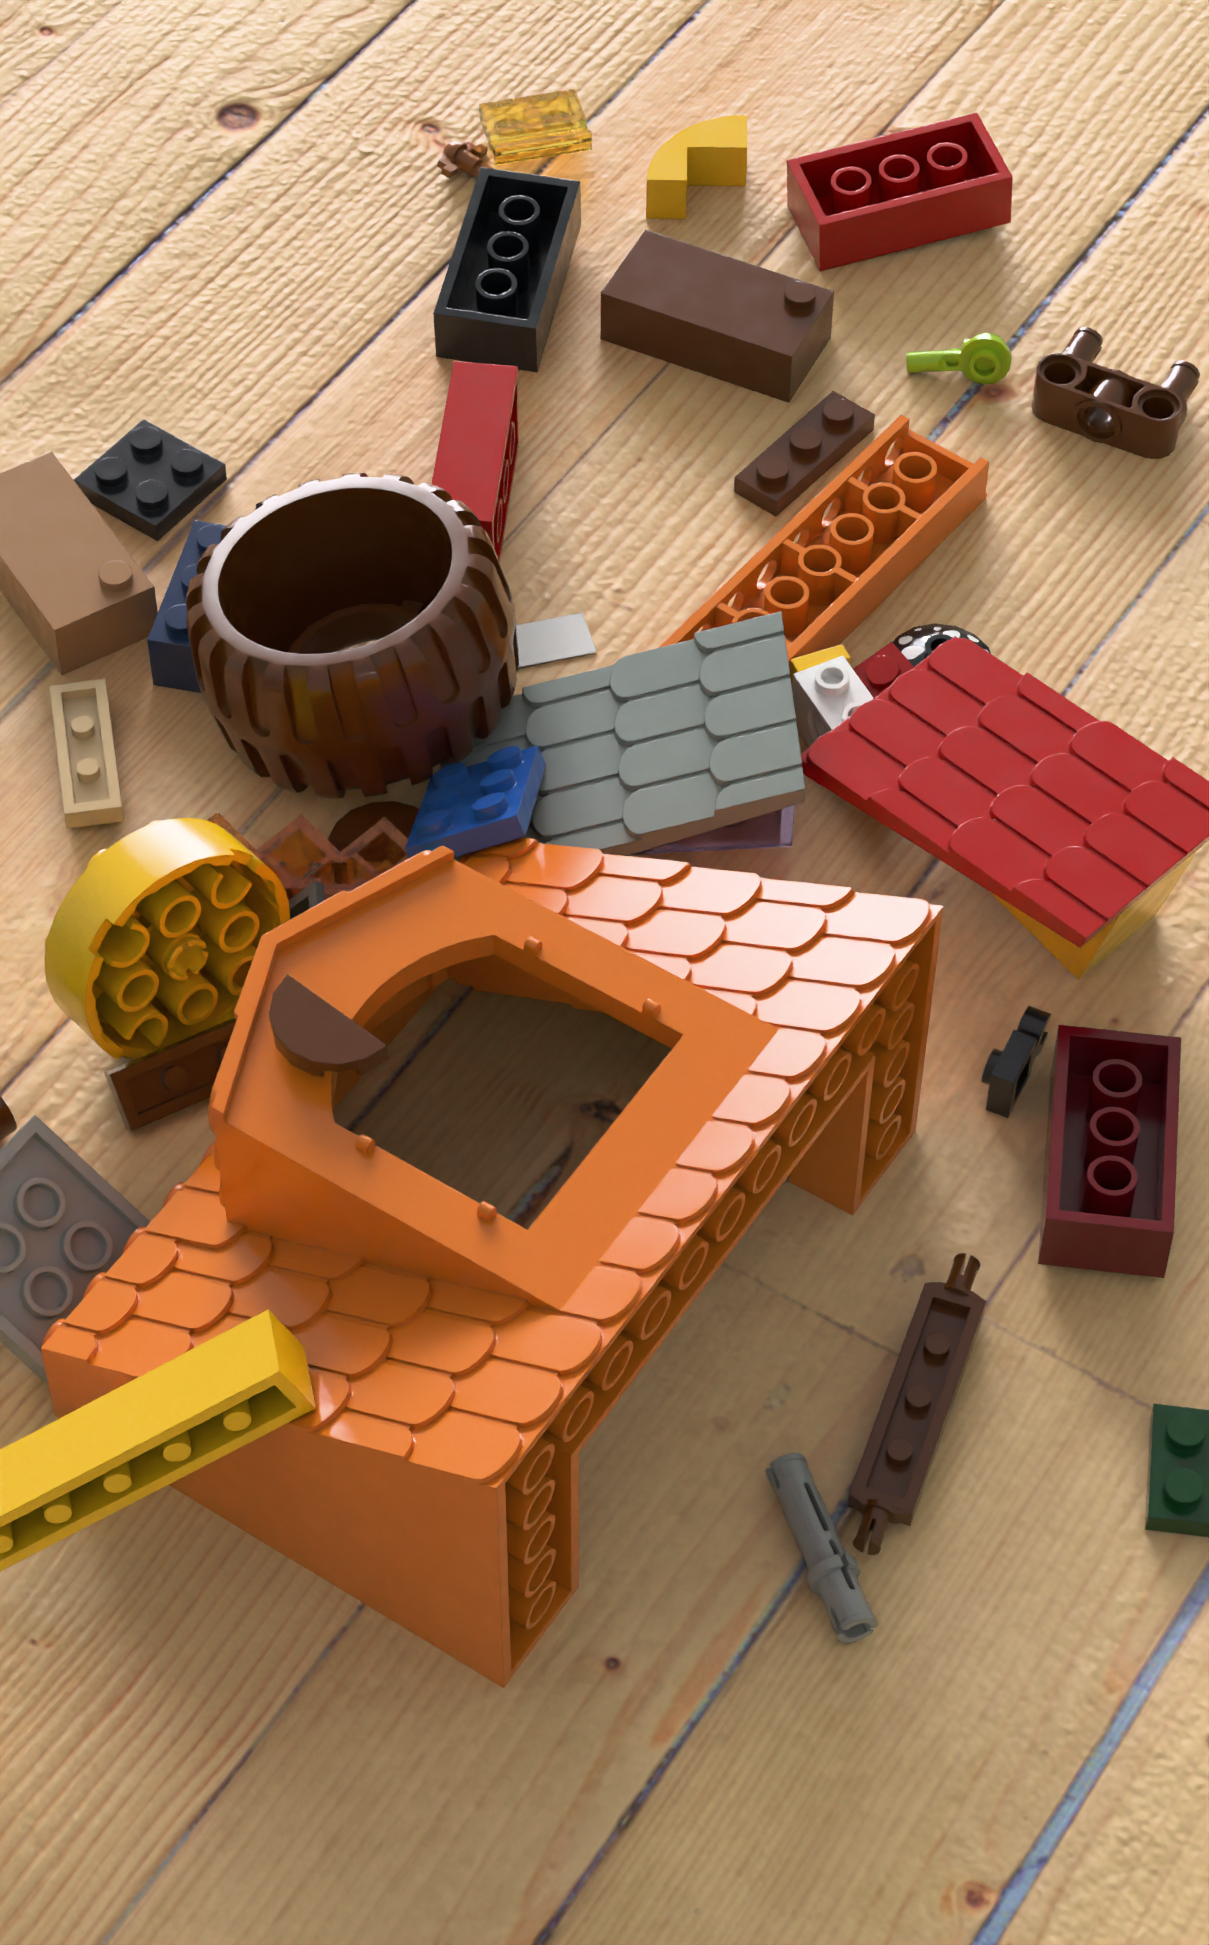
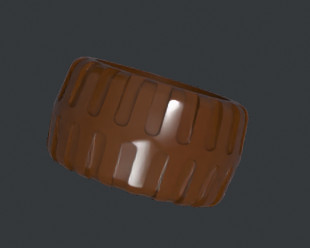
(342, 570)

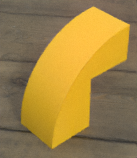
(698, 155)

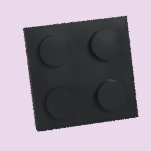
(151, 479)

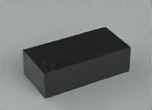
(508, 269)

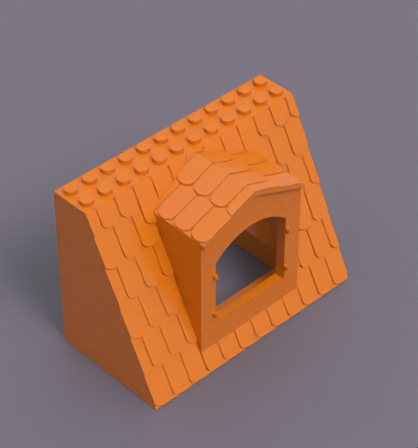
(440, 1337)

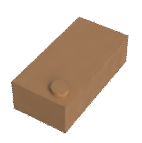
(68, 568)

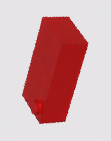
(899, 191)
(480, 442)

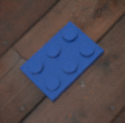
(478, 803)

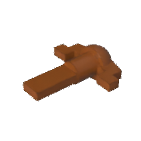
(462, 156)

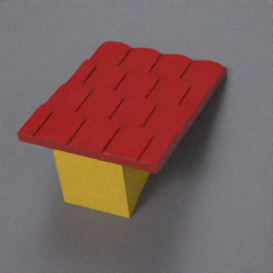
(1021, 796)

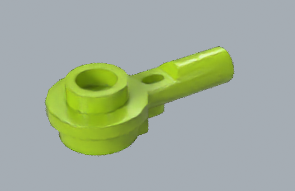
(981, 359)

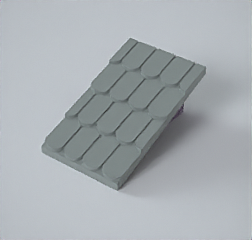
(665, 747)

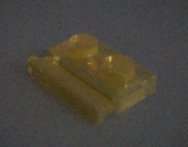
(535, 126)

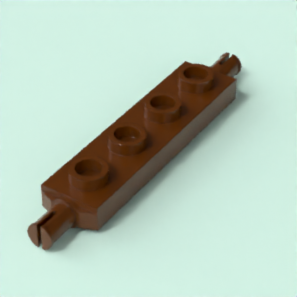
(917, 1404)

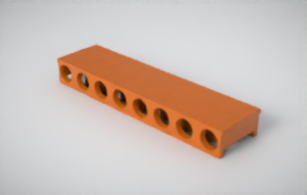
(859, 550)

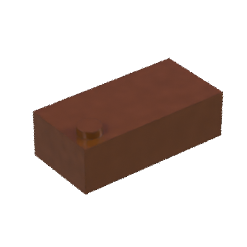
(716, 315)

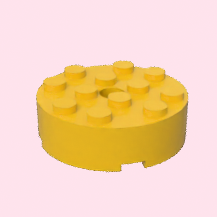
(160, 935)

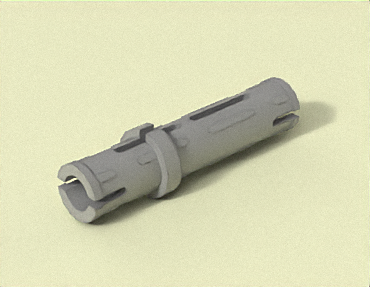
(830, 1569)

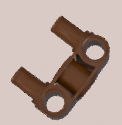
(1109, 403)

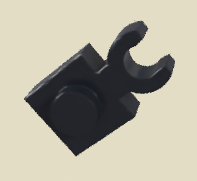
(1010, 1069)

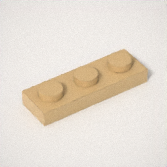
(86, 753)

